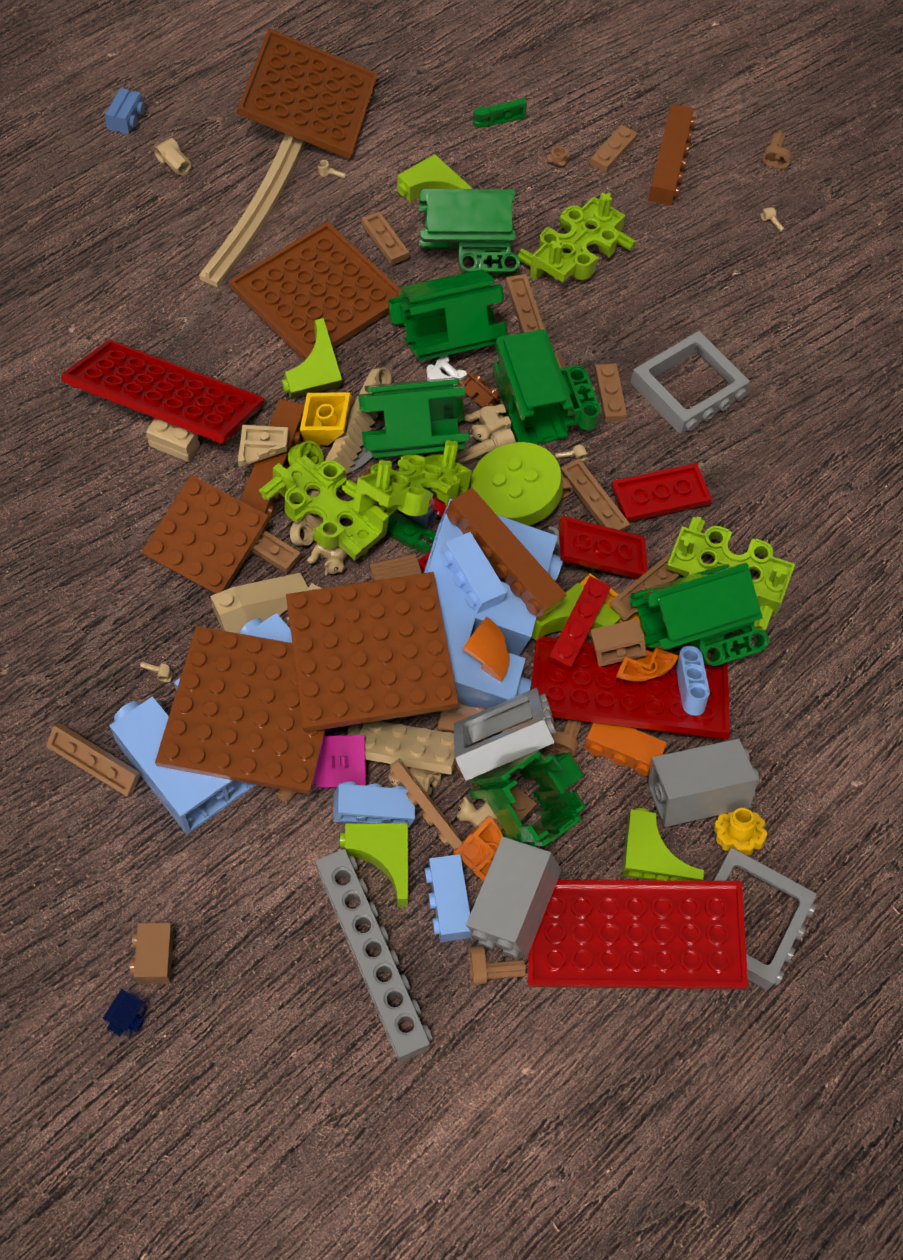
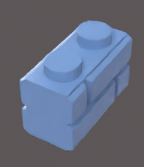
(124, 111)

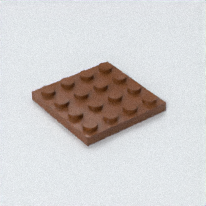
(206, 535)

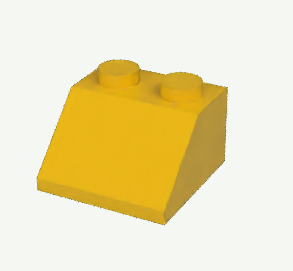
(325, 416)

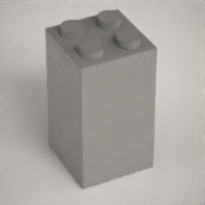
(702, 782)
(513, 898)

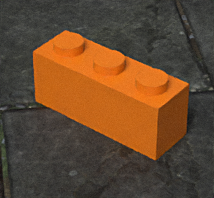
(624, 746)

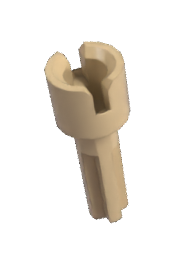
(497, 439)

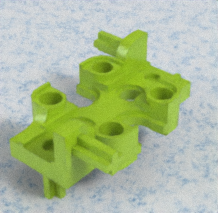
(580, 261)
(303, 475)
(407, 485)
(773, 571)

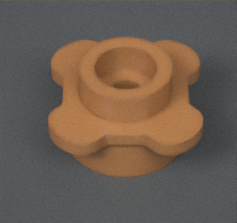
(558, 156)

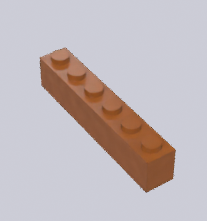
(671, 155)
(288, 415)
(506, 554)

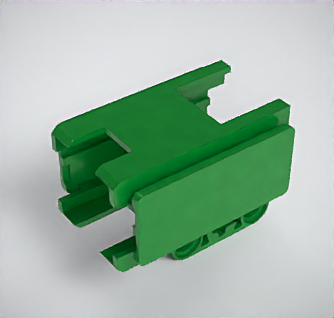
(473, 223)
(449, 314)
(539, 392)
(416, 416)
(702, 612)
(557, 809)

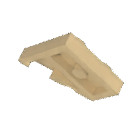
(261, 443)

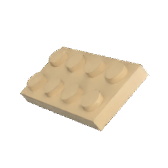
(413, 745)

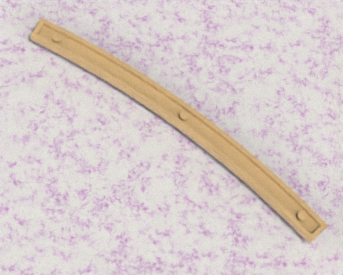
(255, 214)

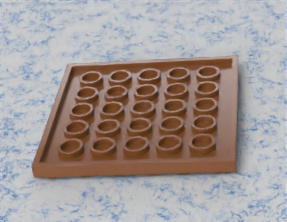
(307, 93)
(312, 281)
(370, 652)
(240, 714)

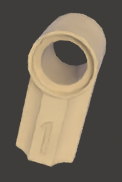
(170, 153)

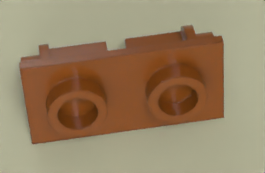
(474, 385)

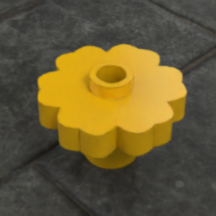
(741, 831)

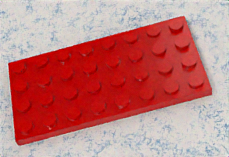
(164, 390)
(598, 696)
(641, 936)

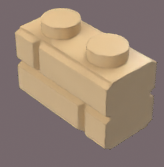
(172, 440)

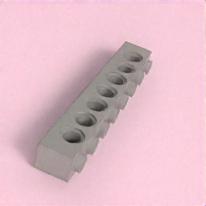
(403, 1044)

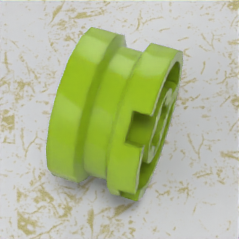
(307, 448)

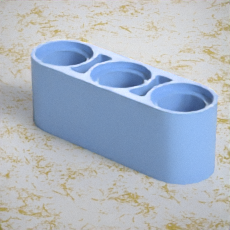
(692, 680)

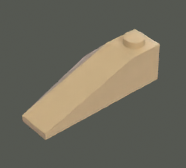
(254, 600)

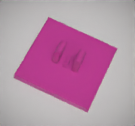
(341, 761)

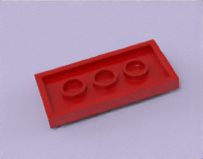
(661, 492)
(602, 548)

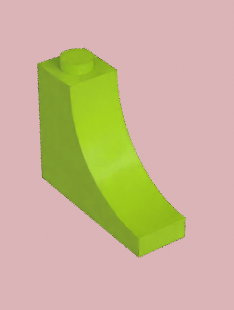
(428, 174)
(318, 371)
(558, 617)
(384, 847)
(648, 856)

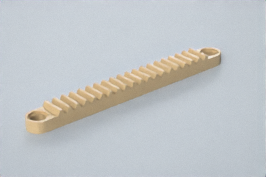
(344, 452)

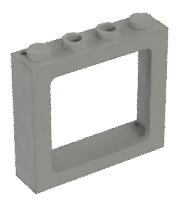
(675, 414)
(506, 746)
(758, 972)

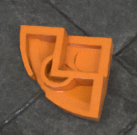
(489, 648)
(647, 667)
(480, 847)

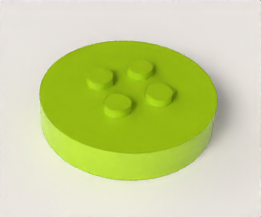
(519, 482)

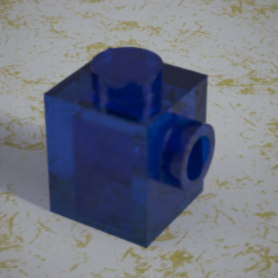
(125, 1014)

